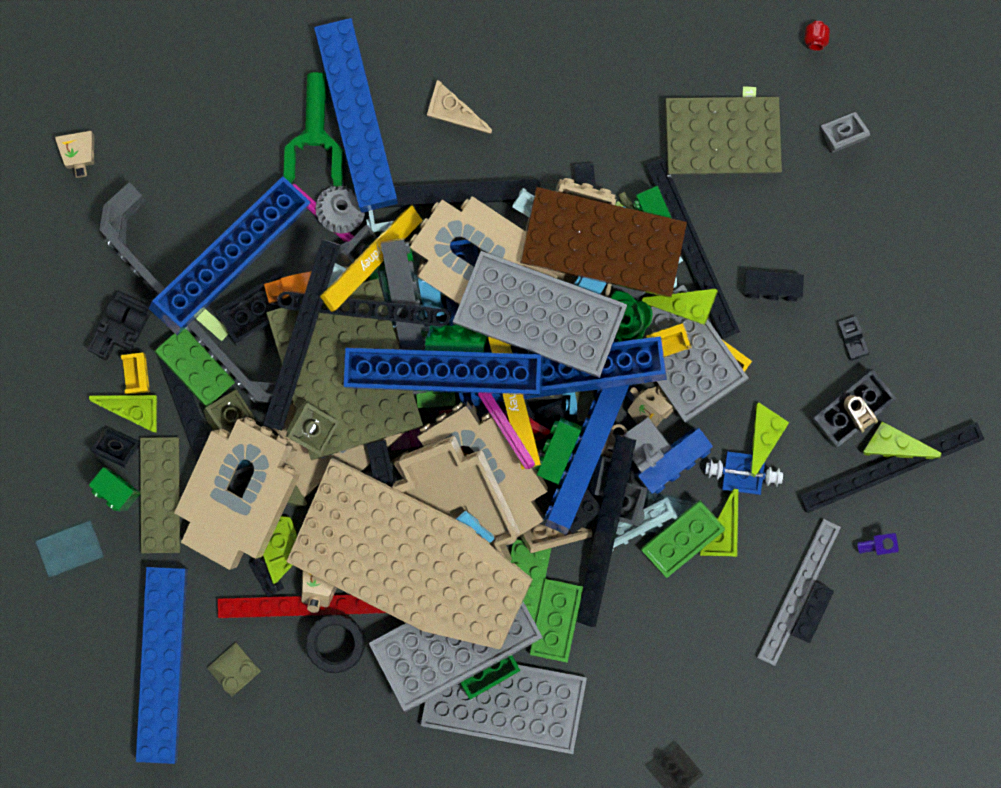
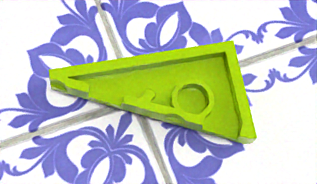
(688, 305)
(138, 408)
(767, 431)
(892, 442)
(727, 542)

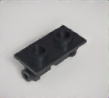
(261, 572)

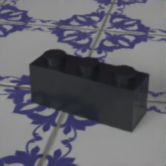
(773, 285)
(812, 612)

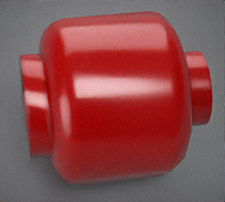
(817, 35)

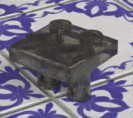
(676, 770)

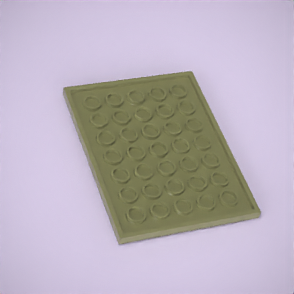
(361, 413)

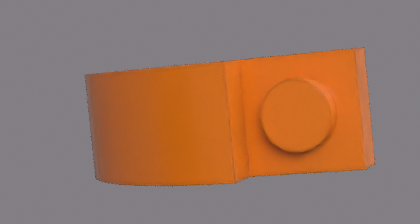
(294, 282)

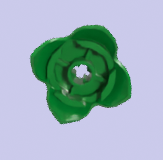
(640, 316)

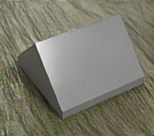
(845, 132)

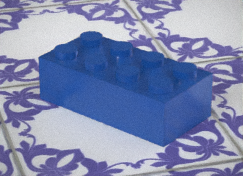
(678, 458)

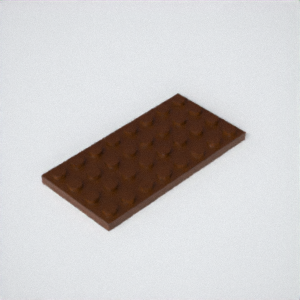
(603, 242)

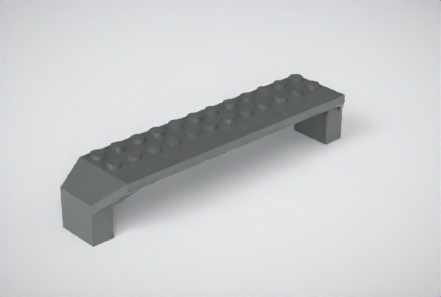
(114, 227)

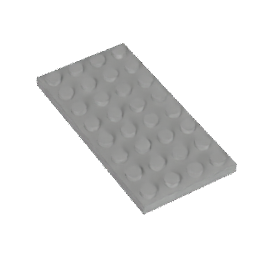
(540, 314)
(427, 664)
(526, 709)

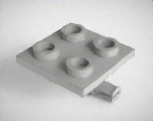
(649, 444)

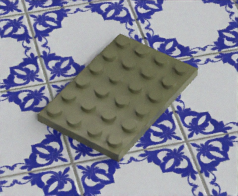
(723, 135)

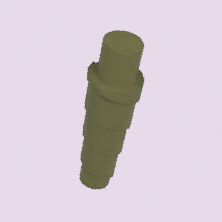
(625, 201)

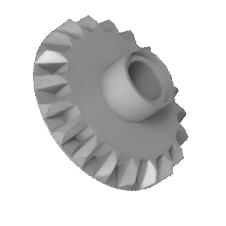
(339, 220)

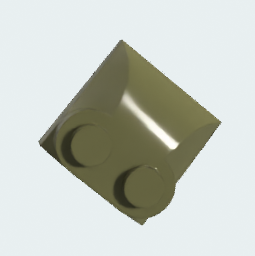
(226, 411)
(311, 428)
(234, 669)

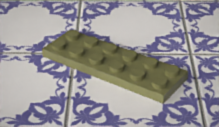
(160, 495)

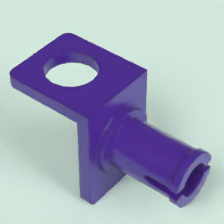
(878, 546)

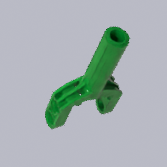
(314, 131)

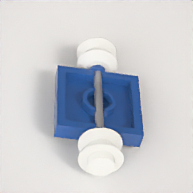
(738, 474)

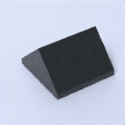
(552, 412)
(115, 447)

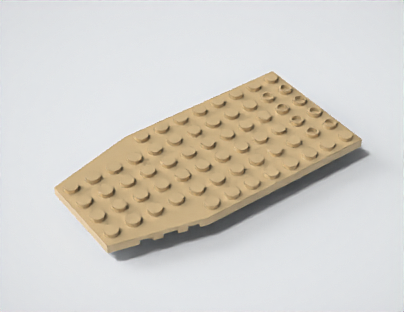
(408, 559)

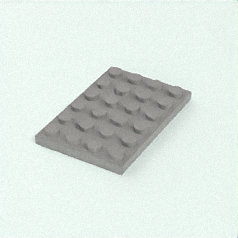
(700, 373)

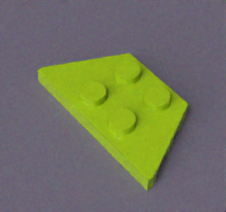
(280, 549)

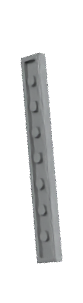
(798, 592)

